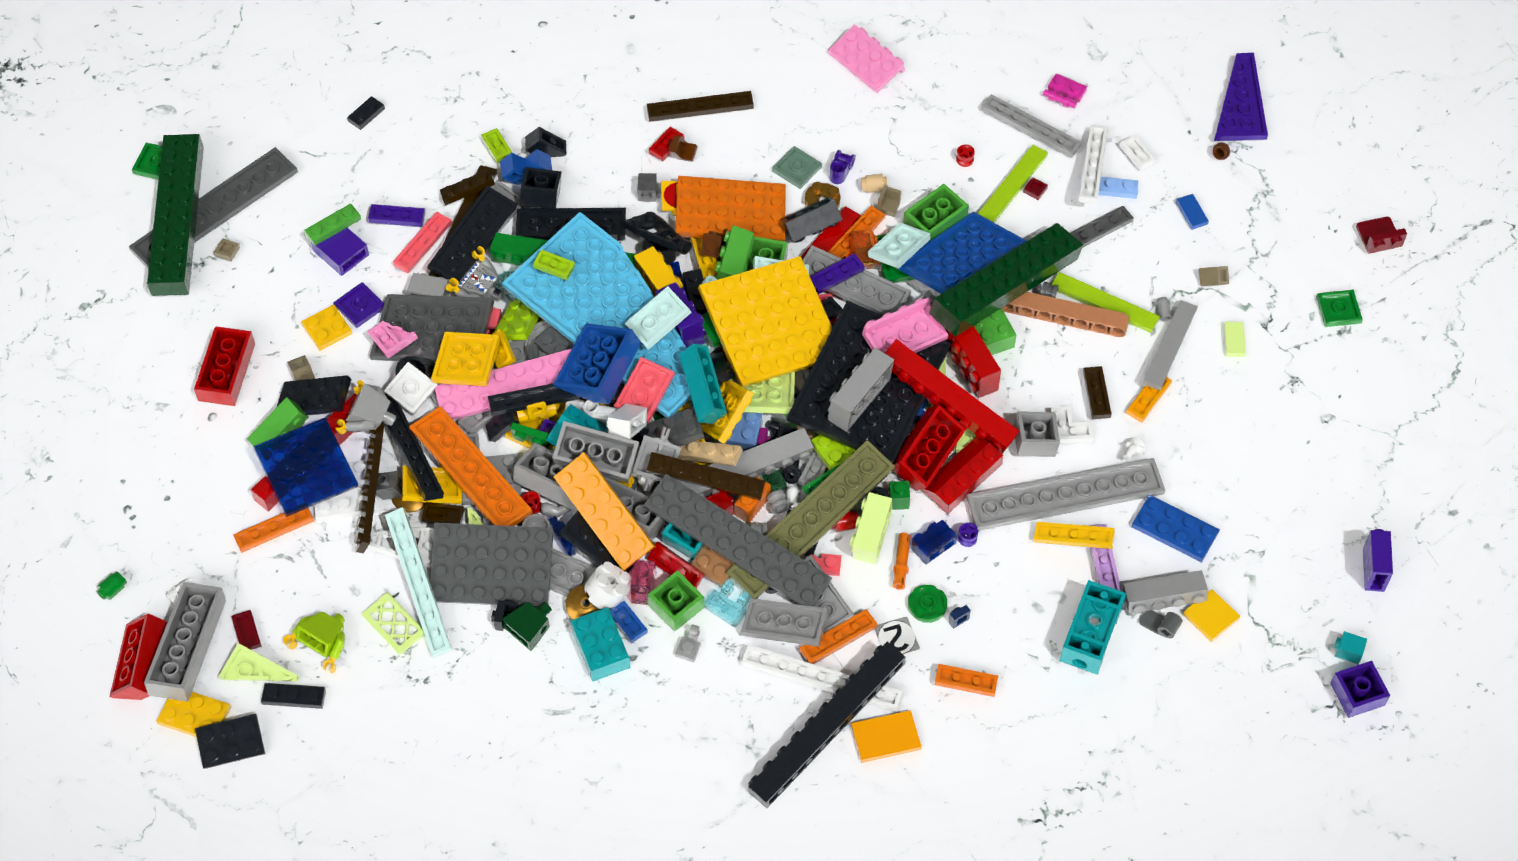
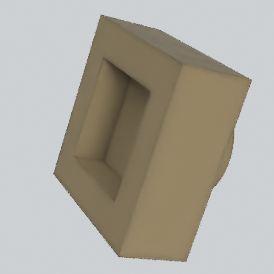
(227, 249)

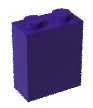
(342, 251)
(1377, 560)

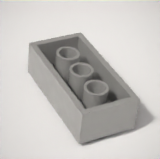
(860, 389)
(610, 453)

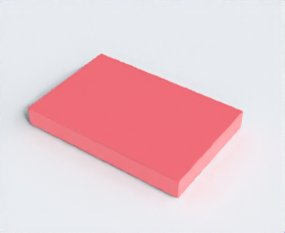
(646, 386)

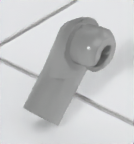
(552, 510)

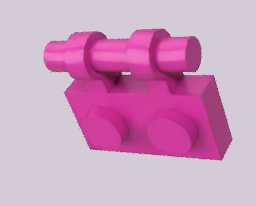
(1067, 88)

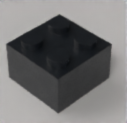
(540, 188)

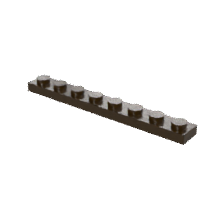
(369, 489)

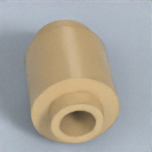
(873, 183)

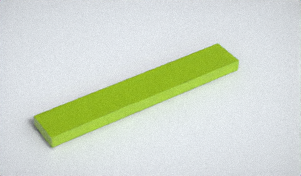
(1013, 183)
(1095, 297)

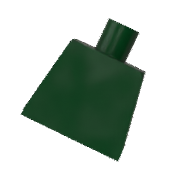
(528, 624)

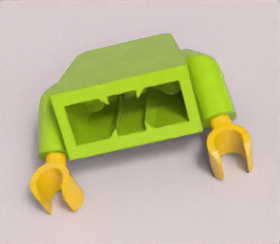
(321, 634)

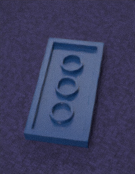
(1175, 528)

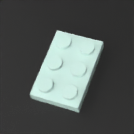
(899, 245)
(658, 317)

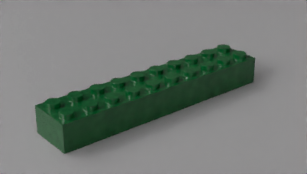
(175, 215)
(1005, 279)

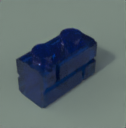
(933, 541)

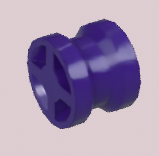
(972, 533)

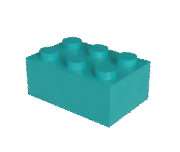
(600, 644)

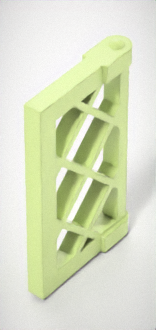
(389, 638)

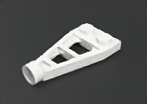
(425, 543)

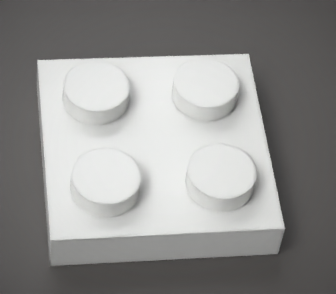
(410, 388)

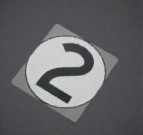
(898, 634)

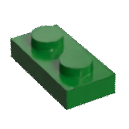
(529, 434)

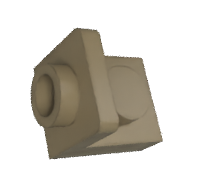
(301, 368)

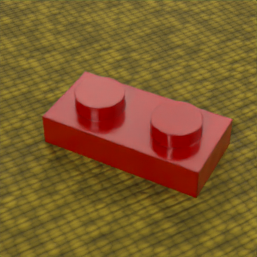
(660, 148)

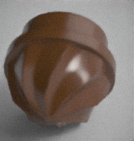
(1221, 151)

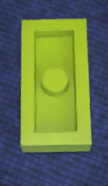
(496, 144)
(554, 265)

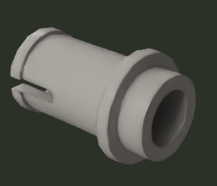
(1164, 310)

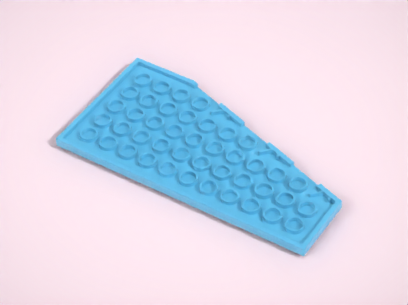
(599, 292)

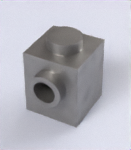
(389, 485)

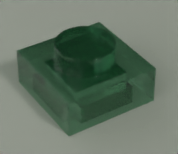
(776, 481)

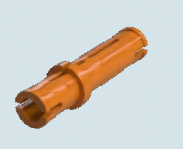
(900, 568)

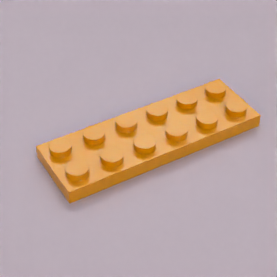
(604, 511)

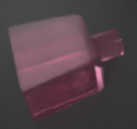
(642, 577)

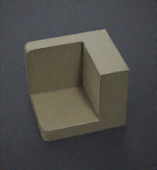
(889, 201)
(1214, 276)

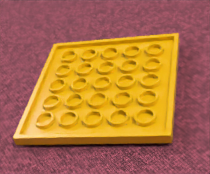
(768, 320)

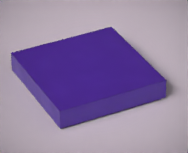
(359, 305)

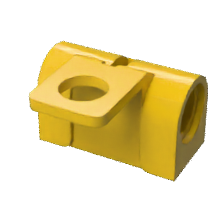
(536, 412)

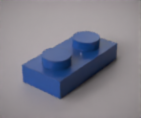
(628, 622)

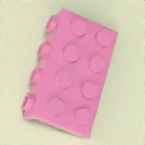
(866, 58)
(909, 325)

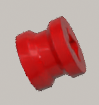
(968, 153)
(534, 499)

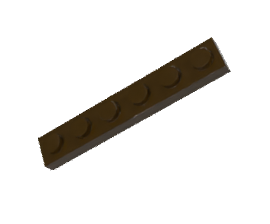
(700, 106)
(706, 476)

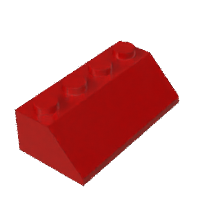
(963, 474)
(136, 656)

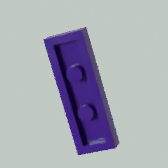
(396, 215)
(837, 273)

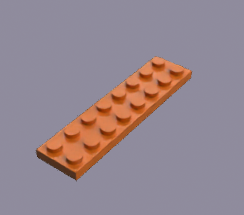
(470, 469)

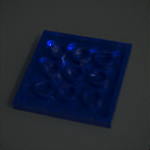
(305, 466)

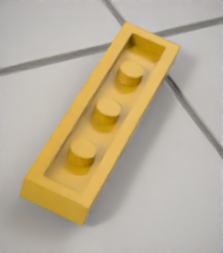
(1074, 535)

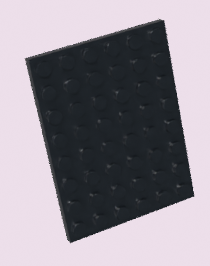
(891, 412)

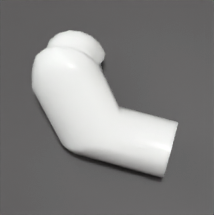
(792, 496)

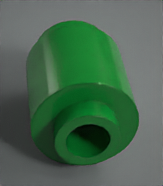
(111, 586)

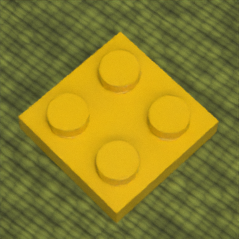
(326, 327)

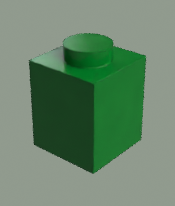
(900, 494)

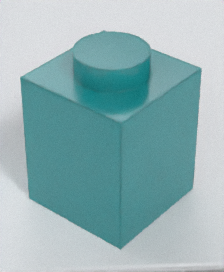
(1350, 647)

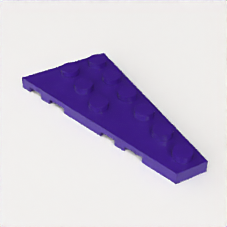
(1243, 108)

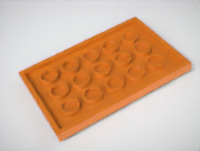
(721, 203)

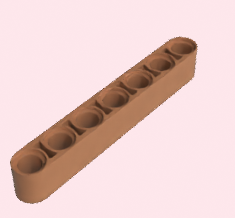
(1069, 314)

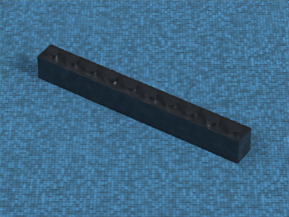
(826, 725)

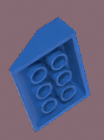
(598, 362)

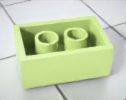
(871, 528)

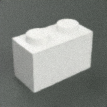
(627, 421)

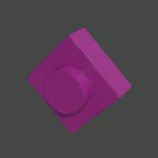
(763, 436)

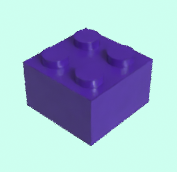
(1360, 689)

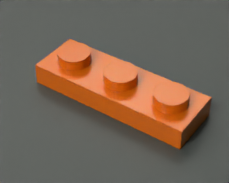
(966, 680)

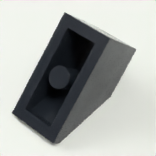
(545, 142)

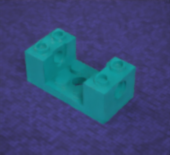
(1086, 642)

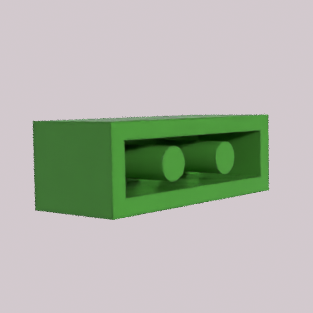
(282, 420)

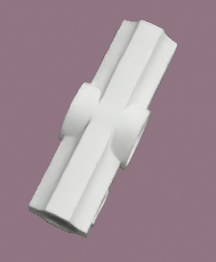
(593, 409)

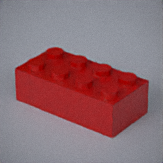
(975, 362)
(224, 366)
(928, 447)

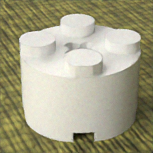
(607, 586)

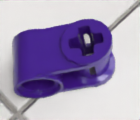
(841, 166)

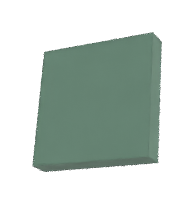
(797, 167)

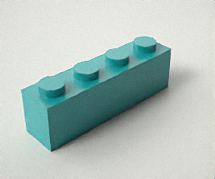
(703, 383)

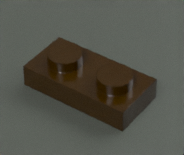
(442, 513)

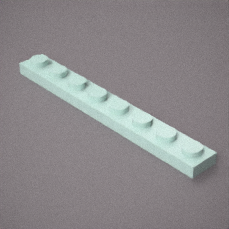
(418, 582)

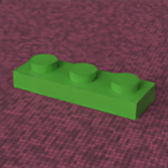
(332, 224)

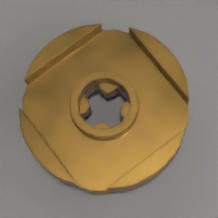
(819, 190)

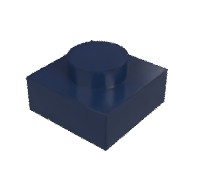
(959, 616)

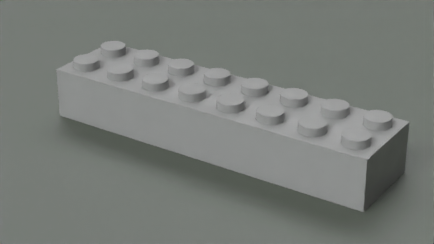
(537, 473)

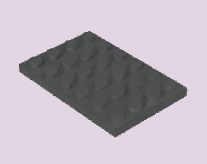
(430, 318)
(491, 564)

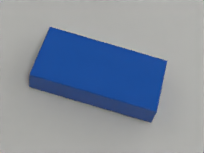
(1192, 211)

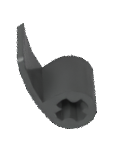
(1161, 625)

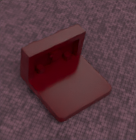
(1380, 234)

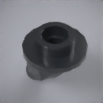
(792, 473)

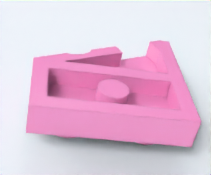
(391, 338)

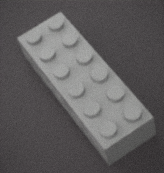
(185, 642)

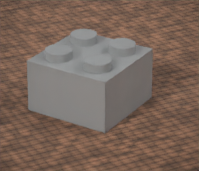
(1037, 434)

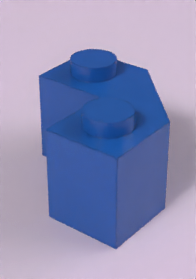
(514, 166)

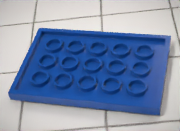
(960, 252)

